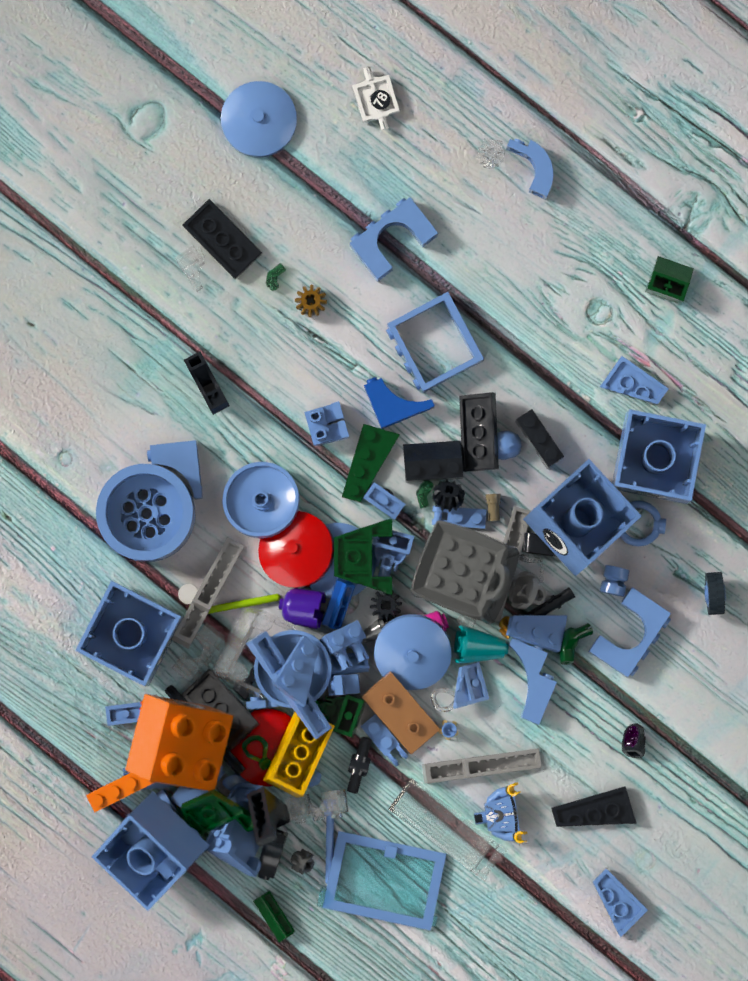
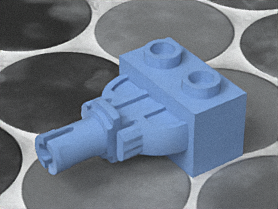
(391, 551)

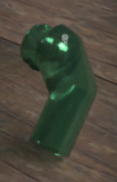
(272, 277)
(422, 493)

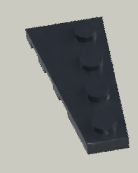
(599, 809)

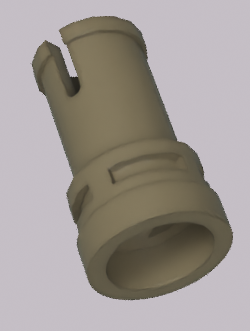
(493, 506)

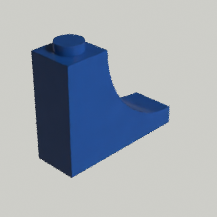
(391, 408)

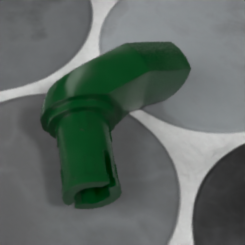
(570, 641)

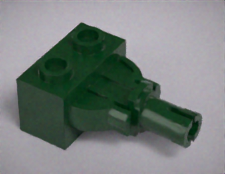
(342, 713)

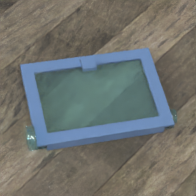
(383, 881)

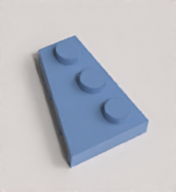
(634, 382)

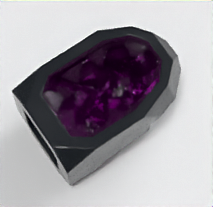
(634, 741)

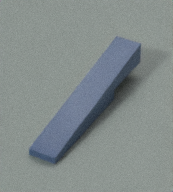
(272, 662)

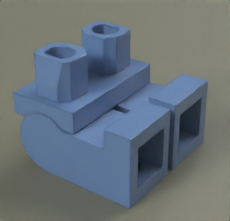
(318, 424)

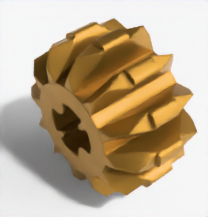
(304, 303)

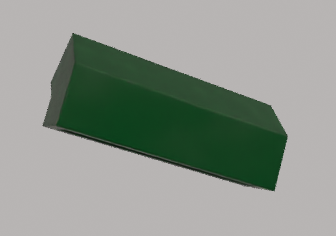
(274, 916)

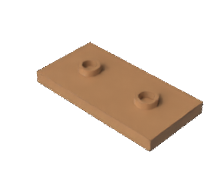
(400, 712)

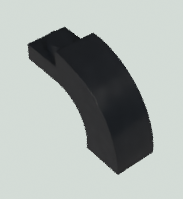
(206, 382)

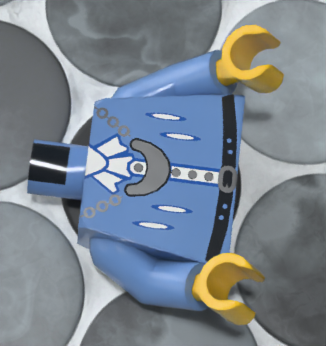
(502, 814)

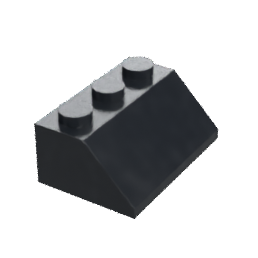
(433, 461)

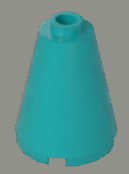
(478, 646)

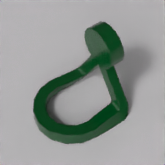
(264, 762)

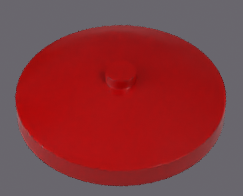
(298, 553)
(272, 729)

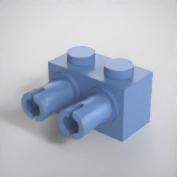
(346, 637)

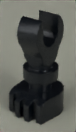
(250, 679)

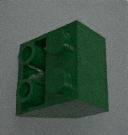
(669, 280)

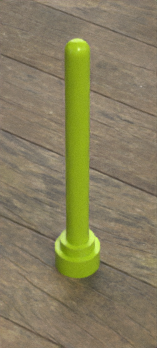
(245, 603)

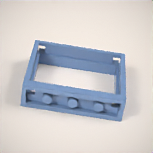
(462, 328)

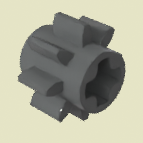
(302, 861)

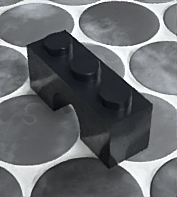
(540, 438)

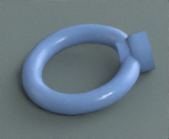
(658, 528)

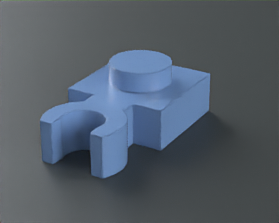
(256, 702)

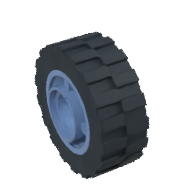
(715, 593)

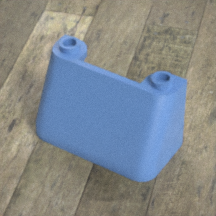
(232, 841)

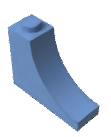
(182, 458)

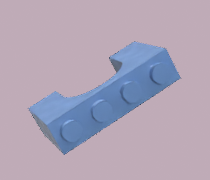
(405, 215)
(653, 619)

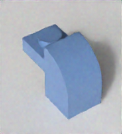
(344, 684)

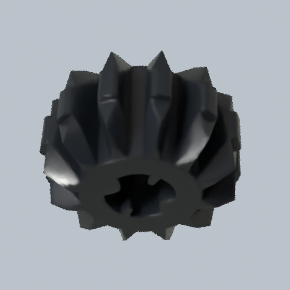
(448, 495)
(385, 612)

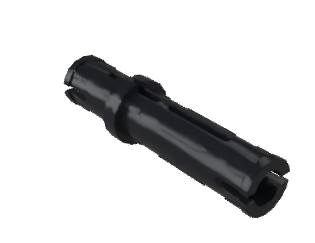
(553, 603)

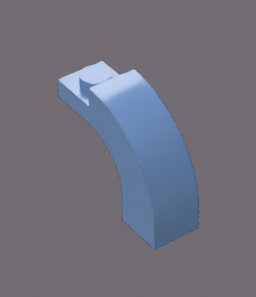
(541, 163)

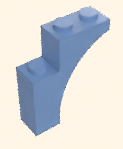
(539, 686)

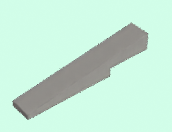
(515, 537)
(207, 593)
(481, 766)

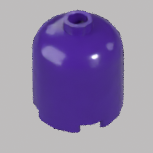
(303, 607)

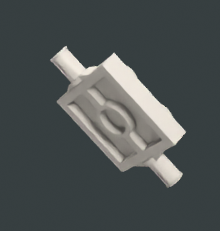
(363, 93)

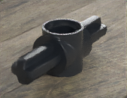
(359, 765)

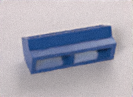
(338, 603)

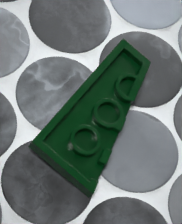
(368, 458)

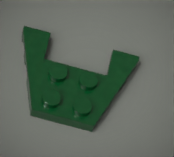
(354, 556)
(212, 811)

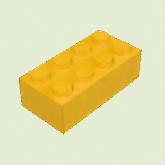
(296, 758)

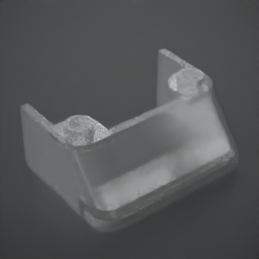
(227, 665)

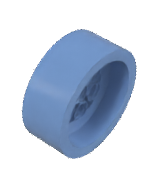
(125, 488)

